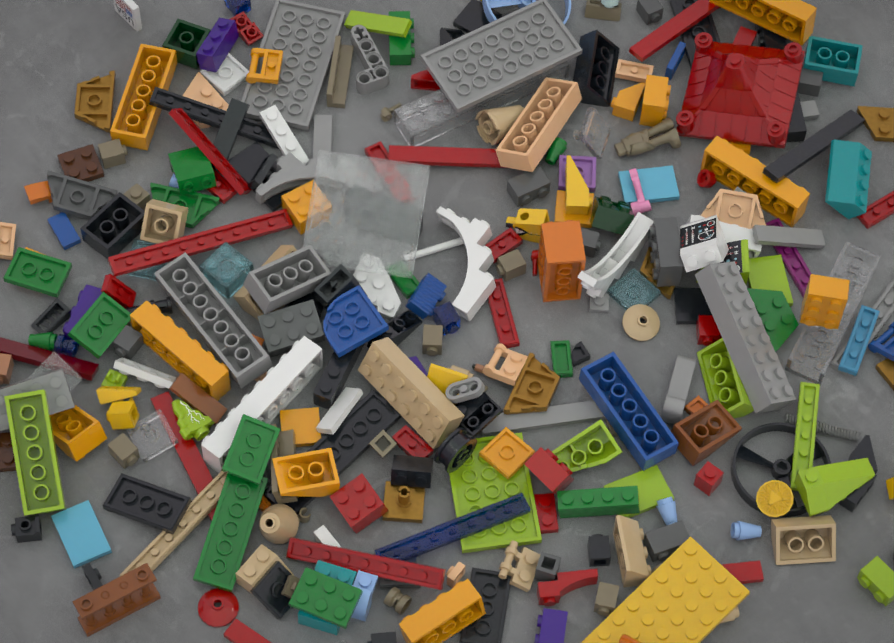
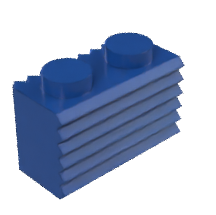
(426, 296)

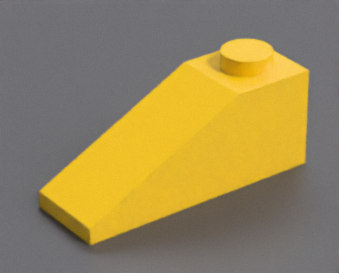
(576, 191)

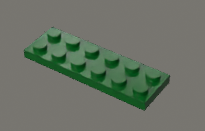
(229, 532)

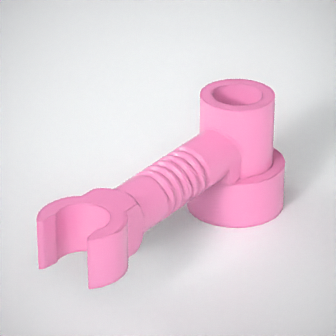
(640, 205)

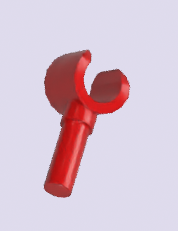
(534, 257)

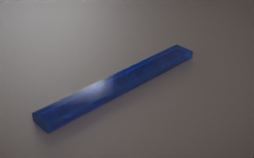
(456, 529)

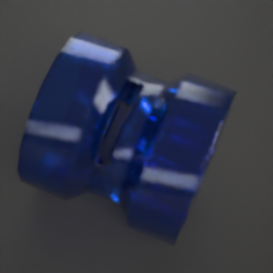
(66, 345)

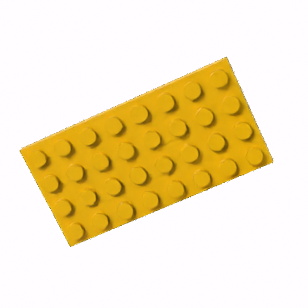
(676, 602)

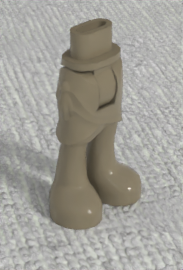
(640, 143)

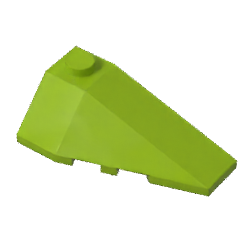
(588, 448)
(830, 483)

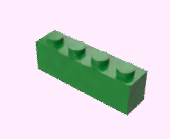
(598, 502)

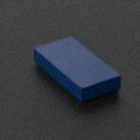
(675, 60)
(64, 230)

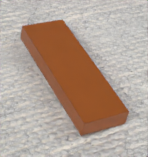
(197, 398)

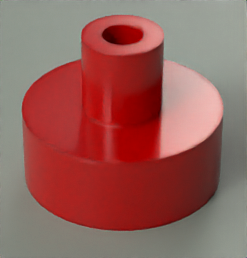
(706, 178)

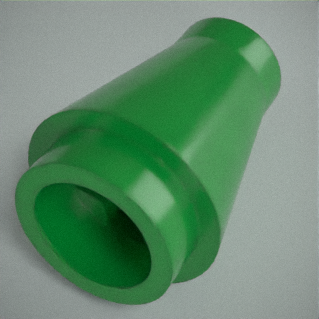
(557, 148)
(43, 340)

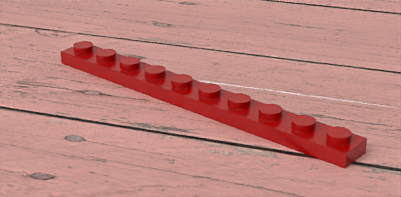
(199, 242)

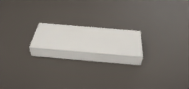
(339, 410)

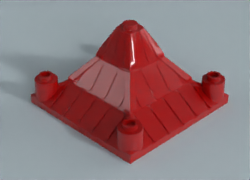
(741, 92)

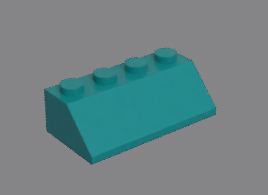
(848, 178)

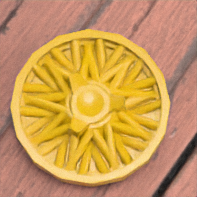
(774, 498)

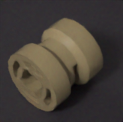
(397, 600)

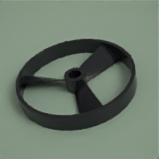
(780, 468)

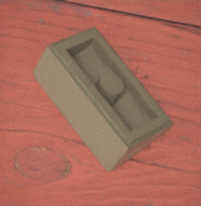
(597, 10)

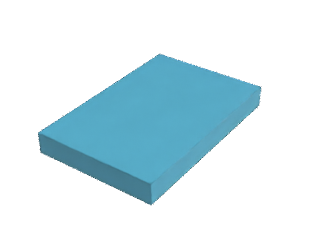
(656, 183)
(81, 534)

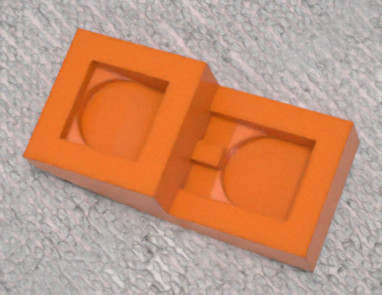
(38, 192)

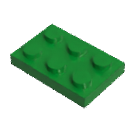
(37, 272)
(100, 325)
(250, 449)
(325, 598)

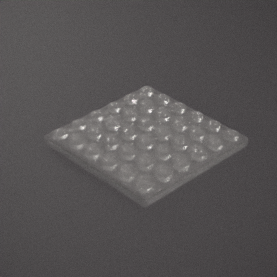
(366, 212)

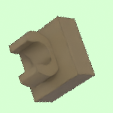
(290, 586)

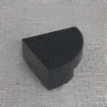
(579, 354)

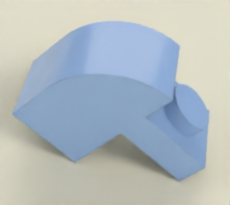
(367, 584)

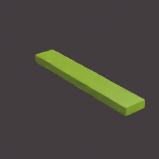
(805, 429)

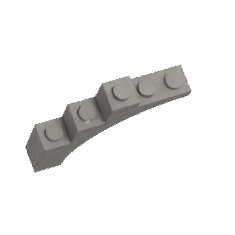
(288, 175)

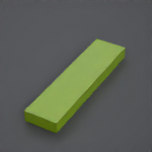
(379, 23)

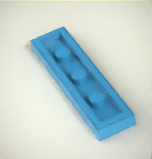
(858, 340)

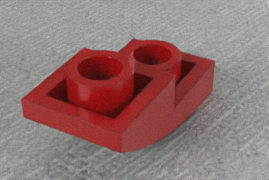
(246, 29)

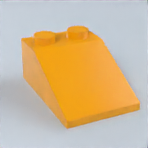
(76, 432)
(307, 474)

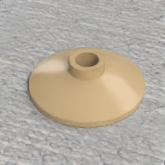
(636, 329)

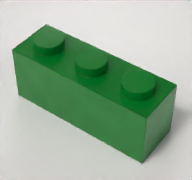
(400, 47)

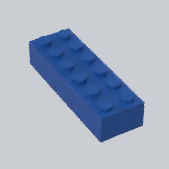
(628, 411)

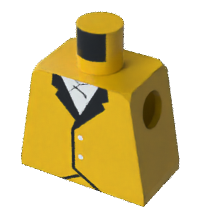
(528, 223)

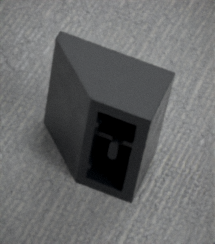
(335, 285)
(478, 413)

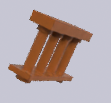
(116, 599)

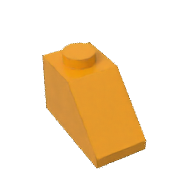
(628, 101)

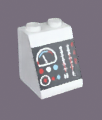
(702, 243)

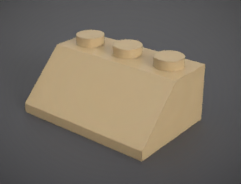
(803, 539)
(630, 551)

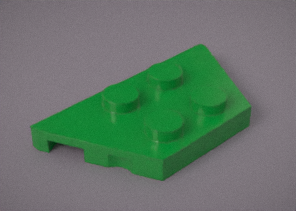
(198, 204)
(775, 315)

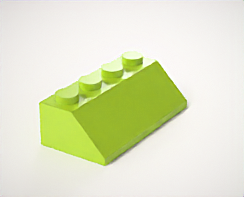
(723, 380)

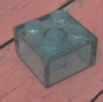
(226, 270)

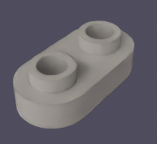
(467, 390)

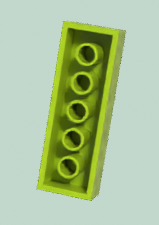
(35, 452)

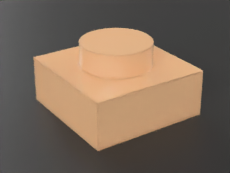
(455, 574)

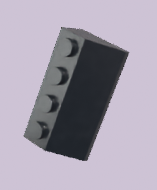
(596, 68)

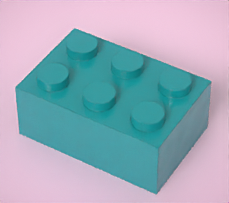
(834, 58)
(342, 574)

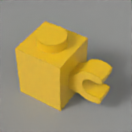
(123, 414)

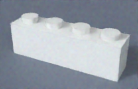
(734, 233)

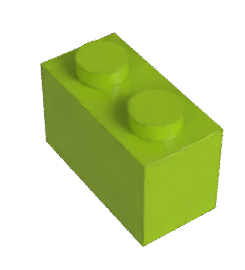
(879, 580)

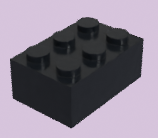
(113, 226)

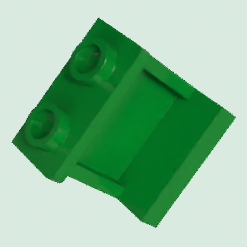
(192, 170)

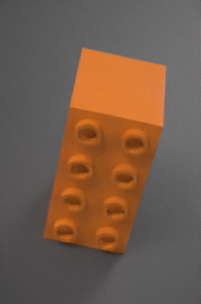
(561, 260)

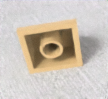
(256, 567)

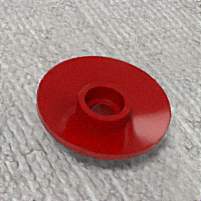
(220, 615)

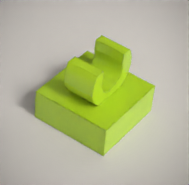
(114, 378)

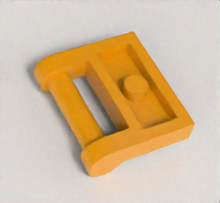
(270, 67)

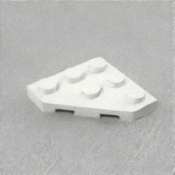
(380, 292)

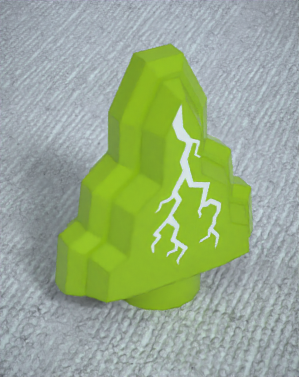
(191, 422)

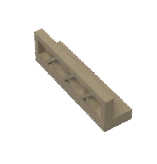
(339, 74)
(283, 446)

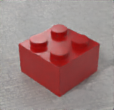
(545, 467)
(359, 503)

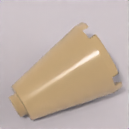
(497, 122)
(278, 523)

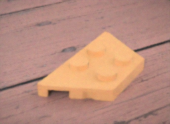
(203, 92)
(735, 208)

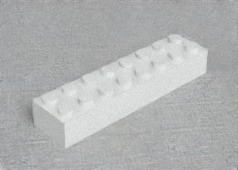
(267, 398)

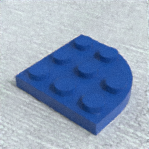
(352, 321)

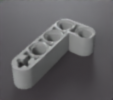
(376, 71)
(678, 389)

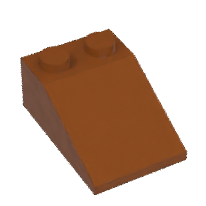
(705, 432)

